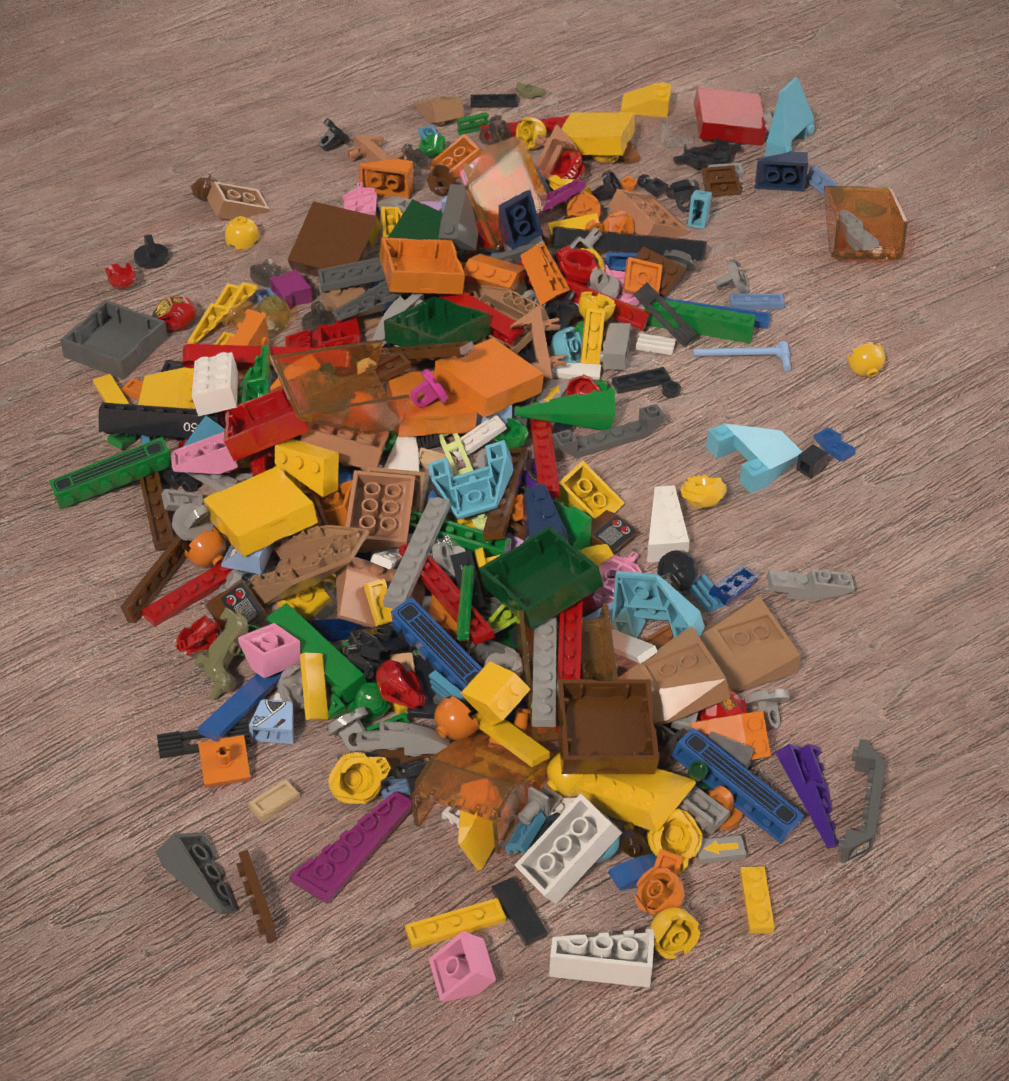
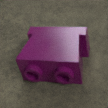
(292, 288)

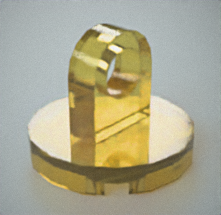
(276, 312)
(237, 313)

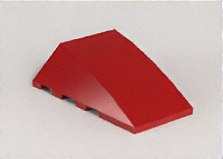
(326, 336)

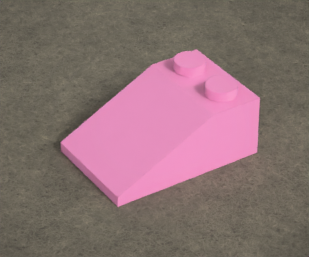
(204, 456)

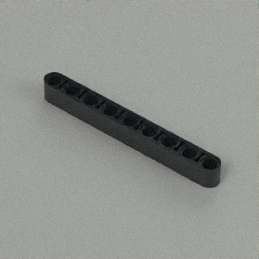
(630, 242)

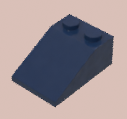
(782, 172)
(519, 220)

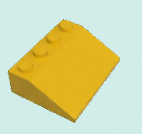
(168, 389)
(636, 798)

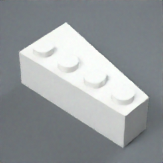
(667, 524)
(604, 958)

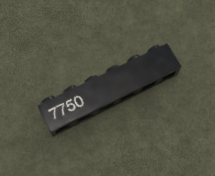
(150, 420)

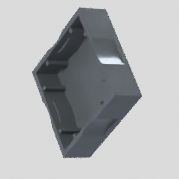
(114, 339)

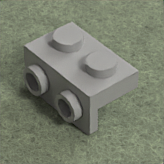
(705, 810)

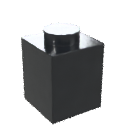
(812, 461)

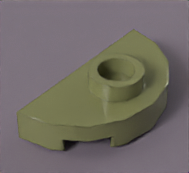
(528, 90)

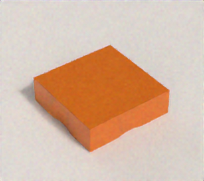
(421, 266)
(489, 377)
(433, 418)

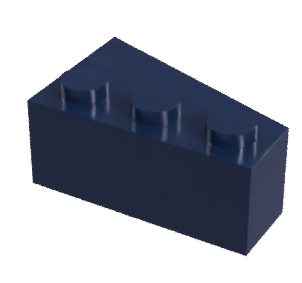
(540, 512)

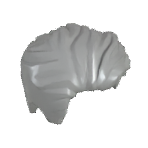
(509, 660)

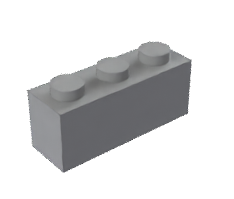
(616, 346)

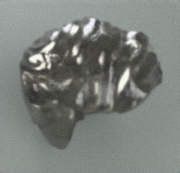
(262, 272)

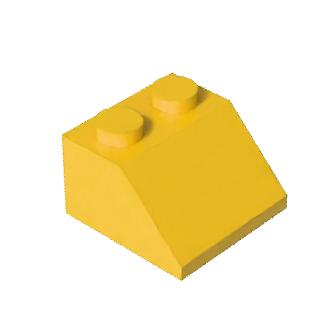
(495, 692)

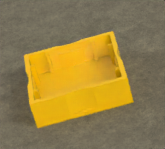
(599, 132)
(260, 511)

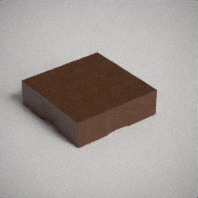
(332, 238)
(606, 727)

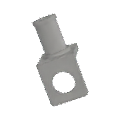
(589, 241)
(539, 803)

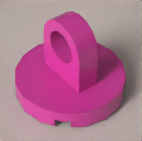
(431, 389)

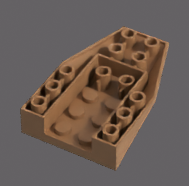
(509, 304)
(307, 560)
(750, 646)
(681, 678)

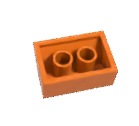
(494, 272)

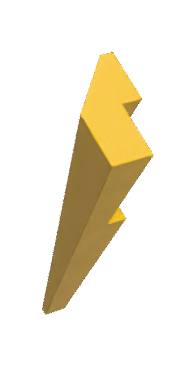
(229, 297)

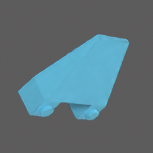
(790, 119)
(766, 450)
(477, 489)
(651, 597)

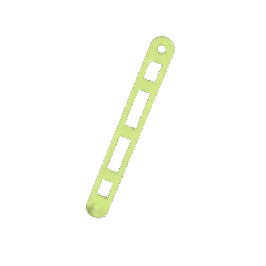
(480, 519)

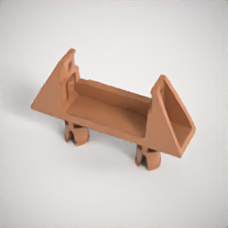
(370, 150)
(552, 151)
(538, 326)

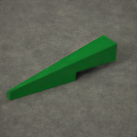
(258, 378)
(587, 410)

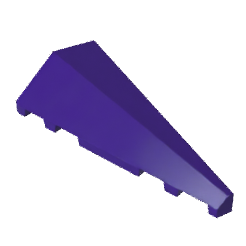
(806, 776)

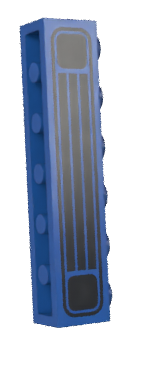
(434, 643)
(749, 792)

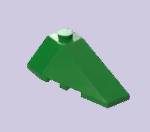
(576, 524)

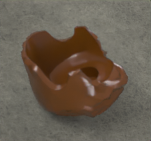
(439, 179)
(202, 187)

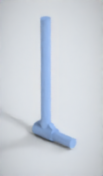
(780, 350)

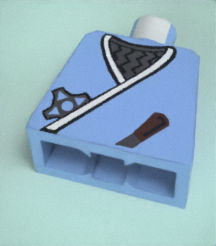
(273, 721)

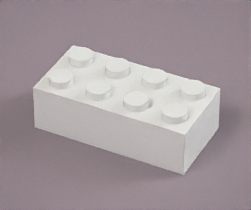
(215, 383)
(568, 849)

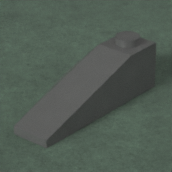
(459, 220)
(372, 301)
(193, 863)

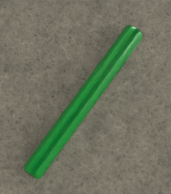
(465, 603)

